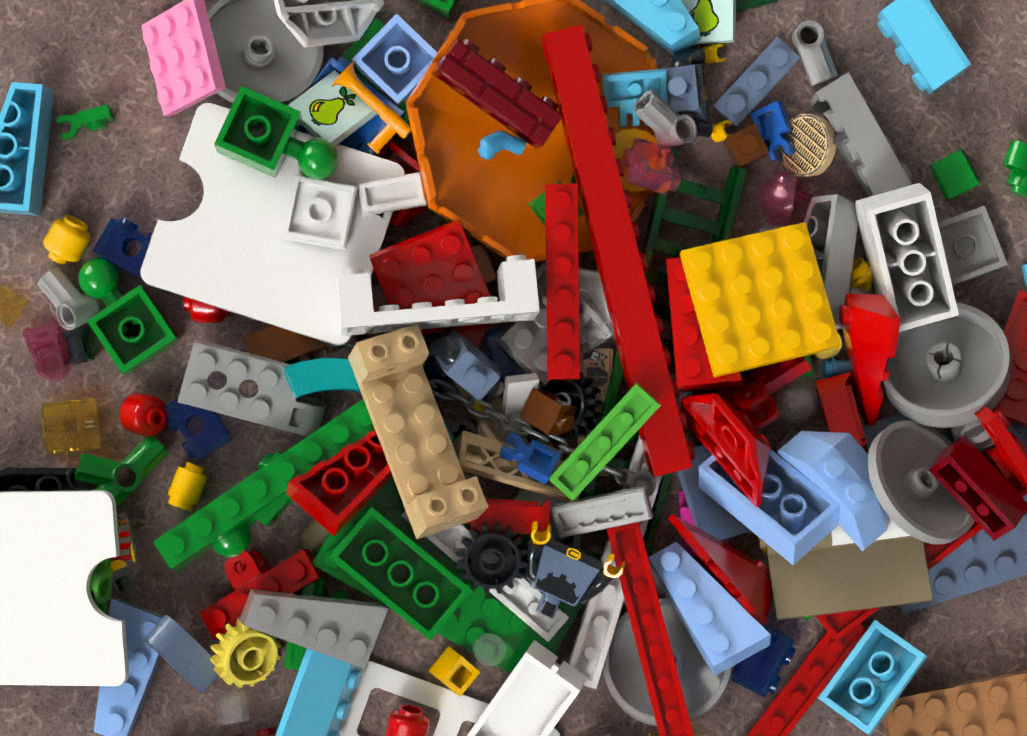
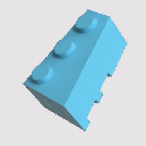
(661, 20)

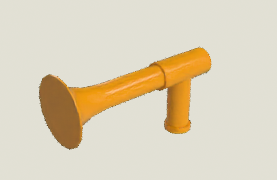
(394, 122)

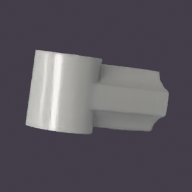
(814, 56)
(668, 126)
(71, 306)

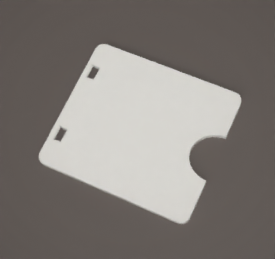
(234, 246)
(46, 606)

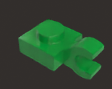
(94, 119)

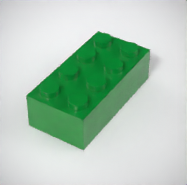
(399, 572)

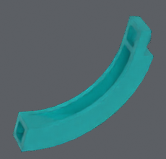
(322, 375)

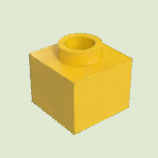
(454, 671)

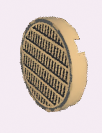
(812, 146)

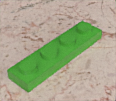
(604, 441)

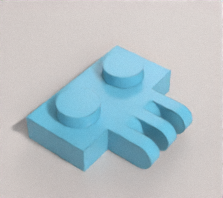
(624, 88)

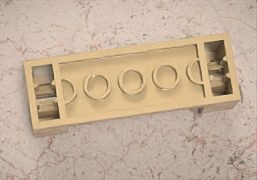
(414, 432)

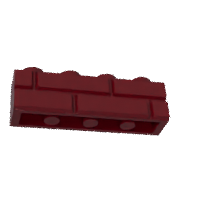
(496, 93)

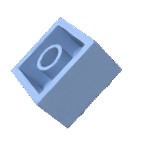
(395, 60)

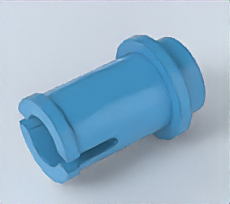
(835, 367)

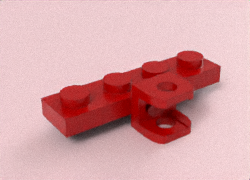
(756, 397)
(1010, 453)
(253, 572)

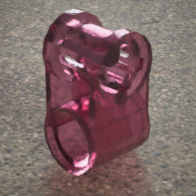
(47, 344)

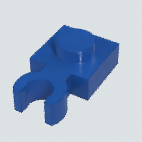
(773, 125)
(534, 459)

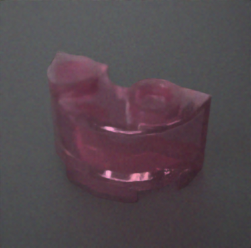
(650, 166)

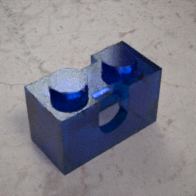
(114, 241)
(208, 441)

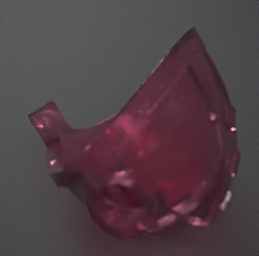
(781, 197)

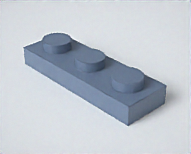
(756, 82)

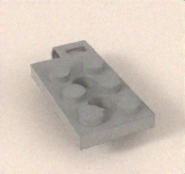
(269, 405)

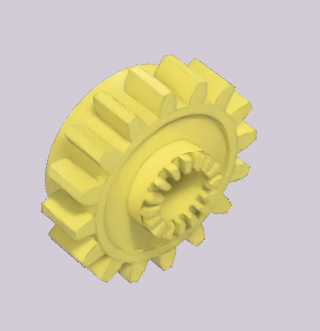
(244, 655)

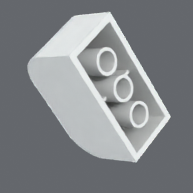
(907, 255)

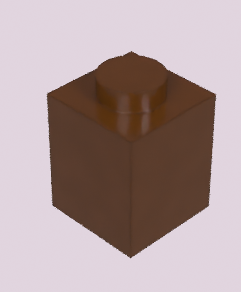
(746, 147)
(548, 412)

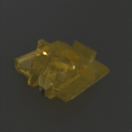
(88, 426)

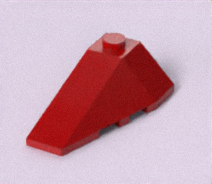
(870, 339)
(732, 568)

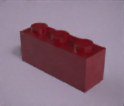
(979, 487)

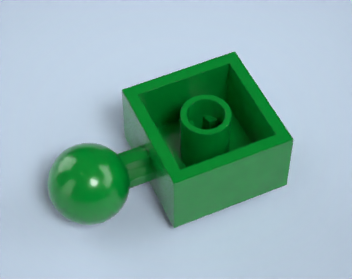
(266, 153)
(100, 280)
(240, 538)

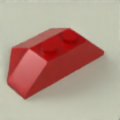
(730, 441)

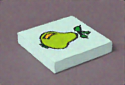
(714, 19)
(332, 111)

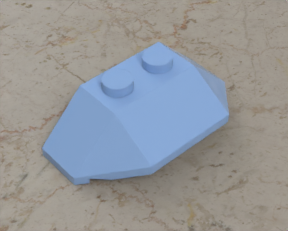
(840, 470)

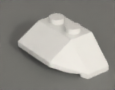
(327, 20)

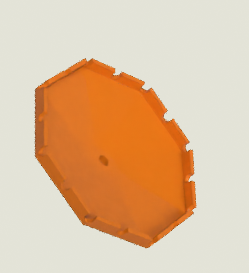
(447, 128)

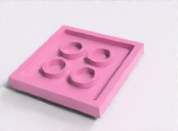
(183, 56)

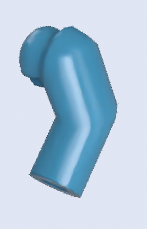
(497, 142)

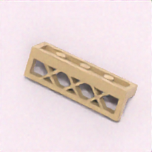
(486, 453)

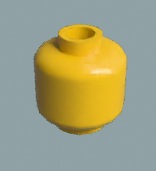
(67, 239)

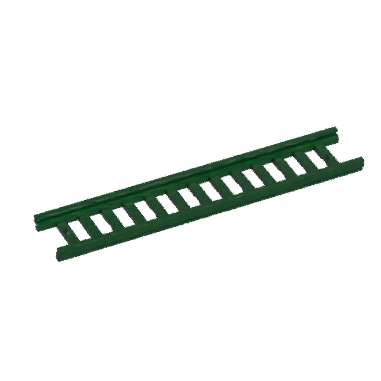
(721, 231)

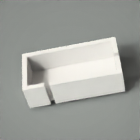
(531, 697)

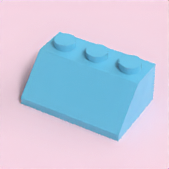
(923, 43)
(872, 677)
(319, 696)

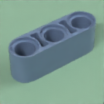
(182, 653)

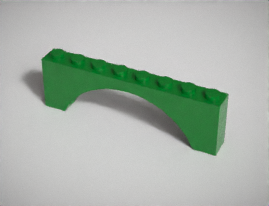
(224, 514)

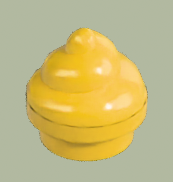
(861, 275)

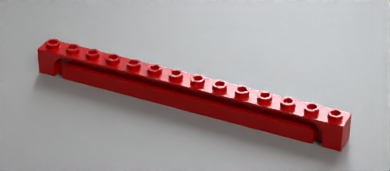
(615, 245)

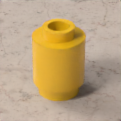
(187, 486)

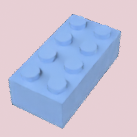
(792, 510)

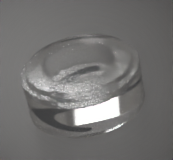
(489, 649)

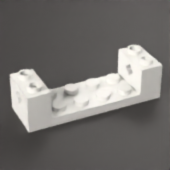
(516, 303)

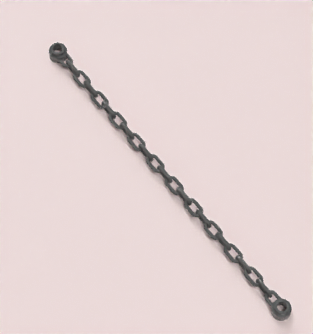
(528, 431)

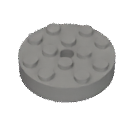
(950, 394)

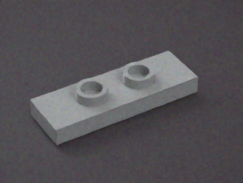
(602, 511)

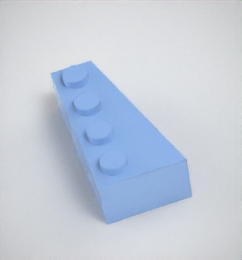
(708, 612)
(121, 705)

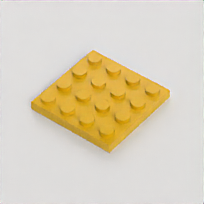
(759, 299)

